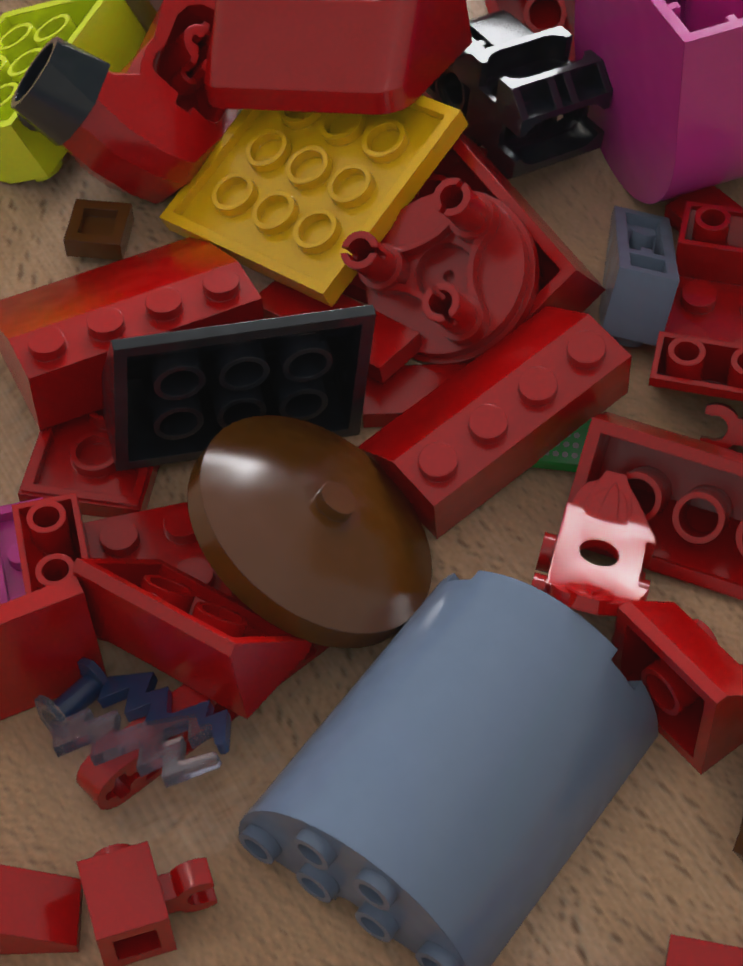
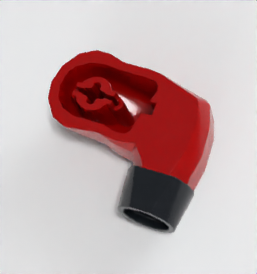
(138, 126)

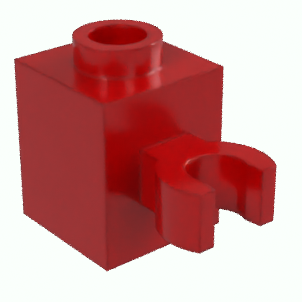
(133, 903)

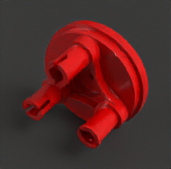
(452, 270)

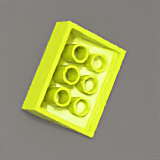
(96, 26)

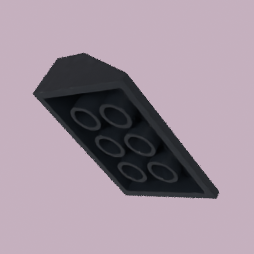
(182, 387)

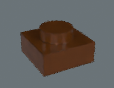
(99, 229)

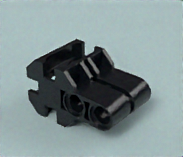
(517, 86)

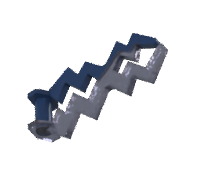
(75, 725)

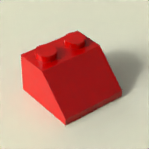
(687, 677)

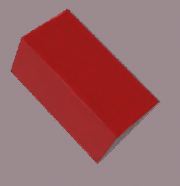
(188, 630)

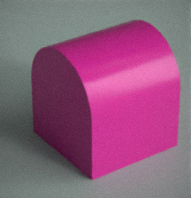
(674, 91)

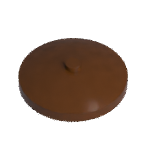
(309, 532)

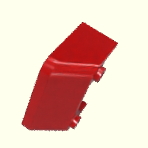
(331, 53)

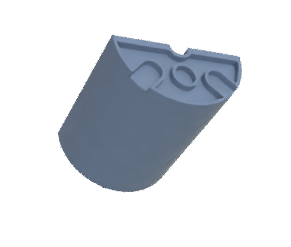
(458, 770)

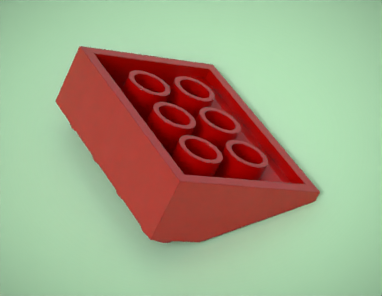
(63, 330)

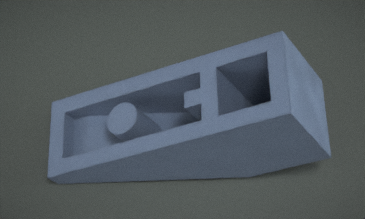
(638, 277)

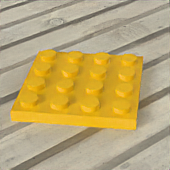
(298, 183)

